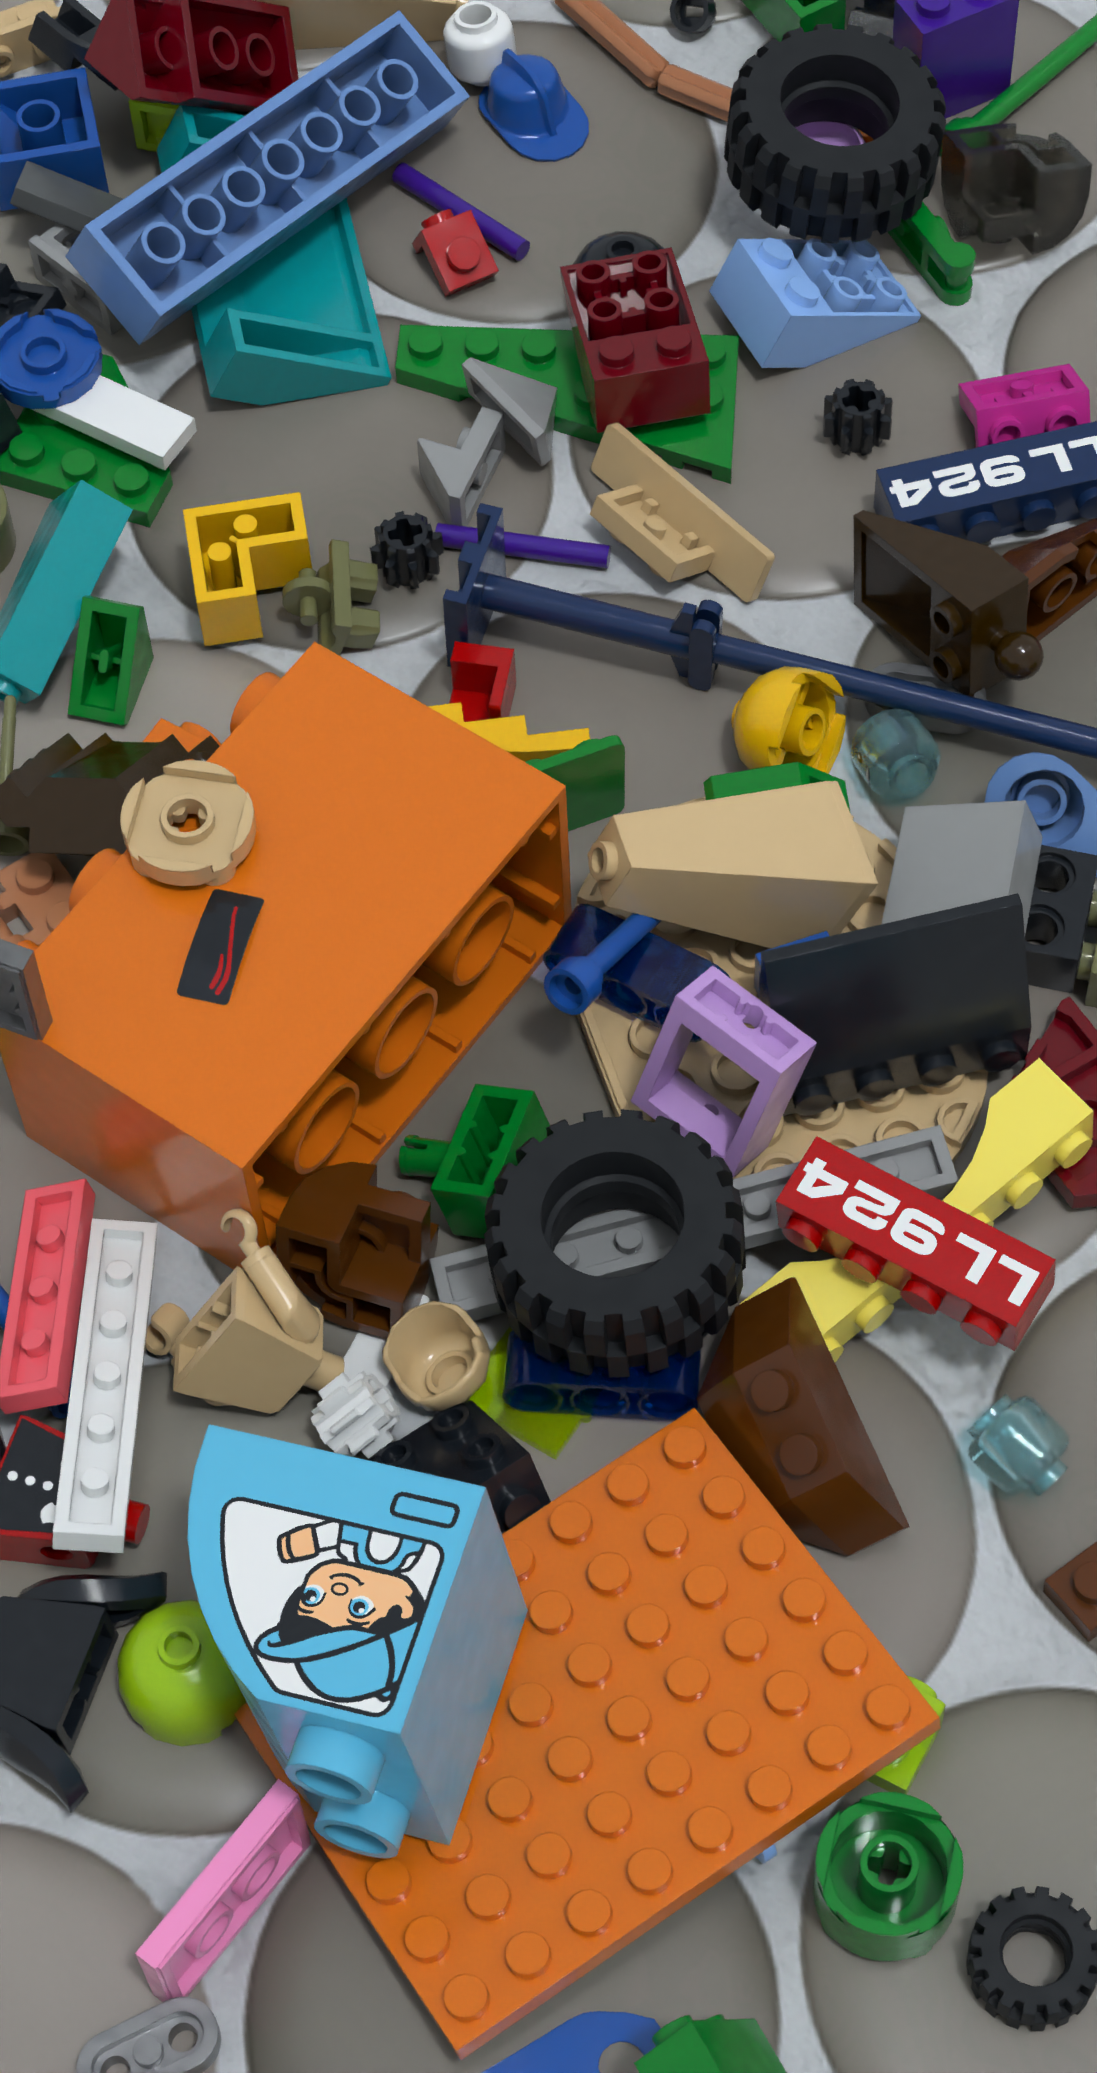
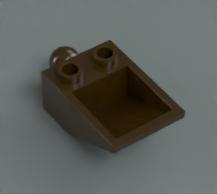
(945, 602)

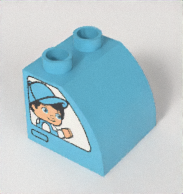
(359, 1624)

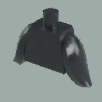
(52, 1662)

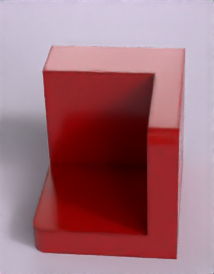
(483, 680)

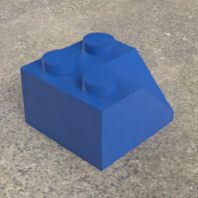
(51, 125)

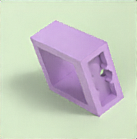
(770, 1053)

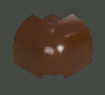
(357, 1247)

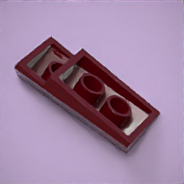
(196, 51)

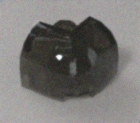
(1013, 185)

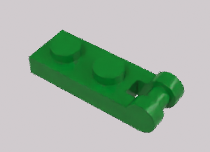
(937, 256)

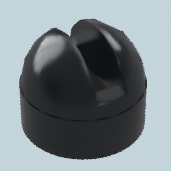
(693, 24)

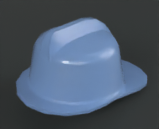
(1056, 795)

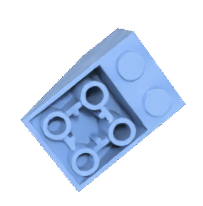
(809, 298)

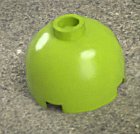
(177, 1676)

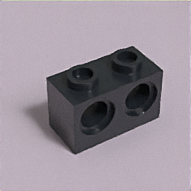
(1059, 916)

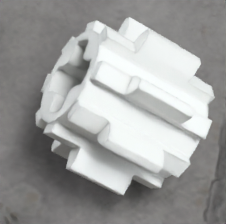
(355, 1415)

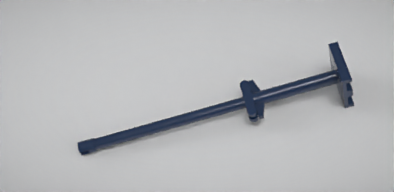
(699, 646)

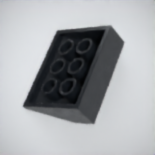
(904, 1002)

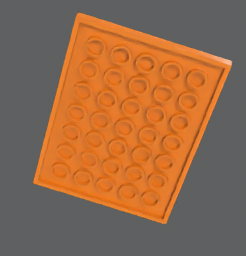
(656, 1730)

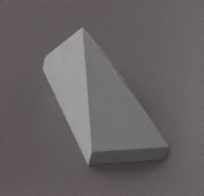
(524, 401)

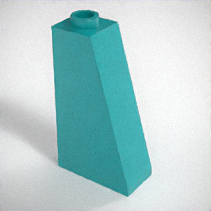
(49, 588)

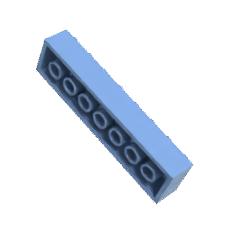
(266, 177)

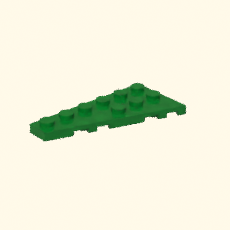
(433, 355)

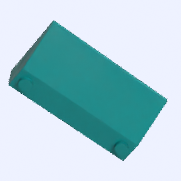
(294, 318)

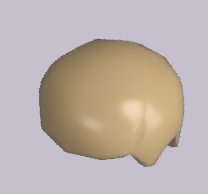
(437, 1355)

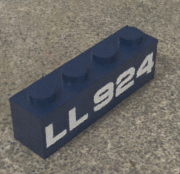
(996, 486)

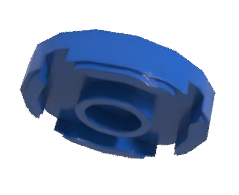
(48, 359)

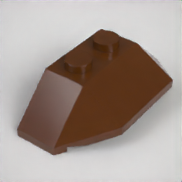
(795, 1427)

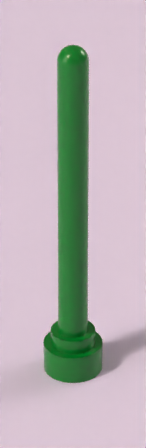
(1032, 80)

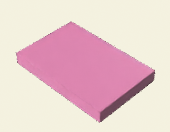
(225, 1895)

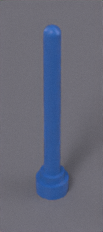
(579, 979)

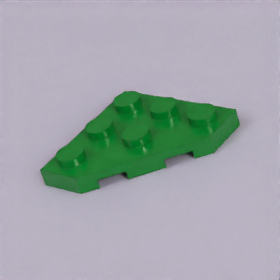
(55, 457)

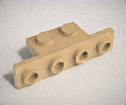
(671, 520)

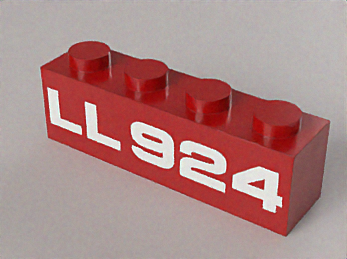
(915, 1245)

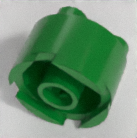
(880, 1918)

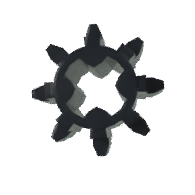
(857, 417)
(407, 550)

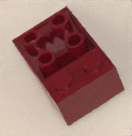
(636, 339)

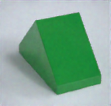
(109, 660)

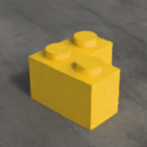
(241, 551)

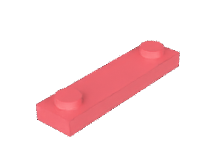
(45, 1296)

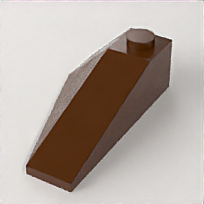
(1059, 575)

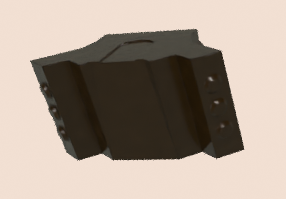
(77, 794)

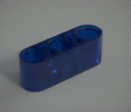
(644, 978)
(550, 1387)

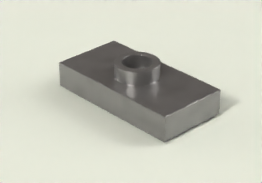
(22, 993)

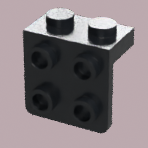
(473, 1449)

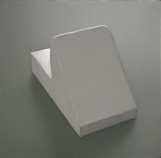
(462, 473)

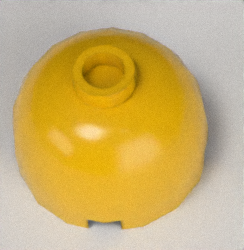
(789, 719)

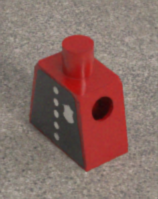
(29, 1499)

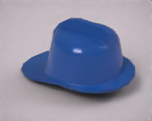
(533, 108)

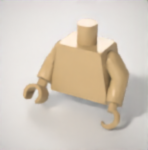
(250, 1339)

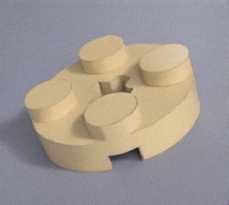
(196, 856)

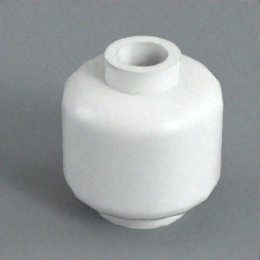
(476, 41)

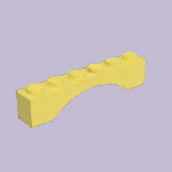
(1027, 1134)

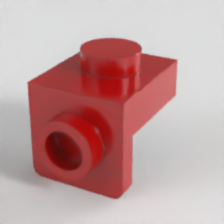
(455, 250)

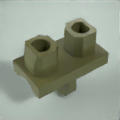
(328, 599)

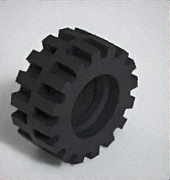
(1017, 2000)

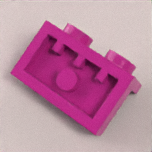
(1025, 403)

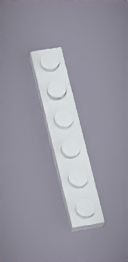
(105, 1388)

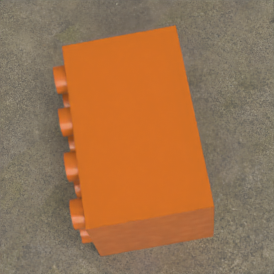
(397, 920)

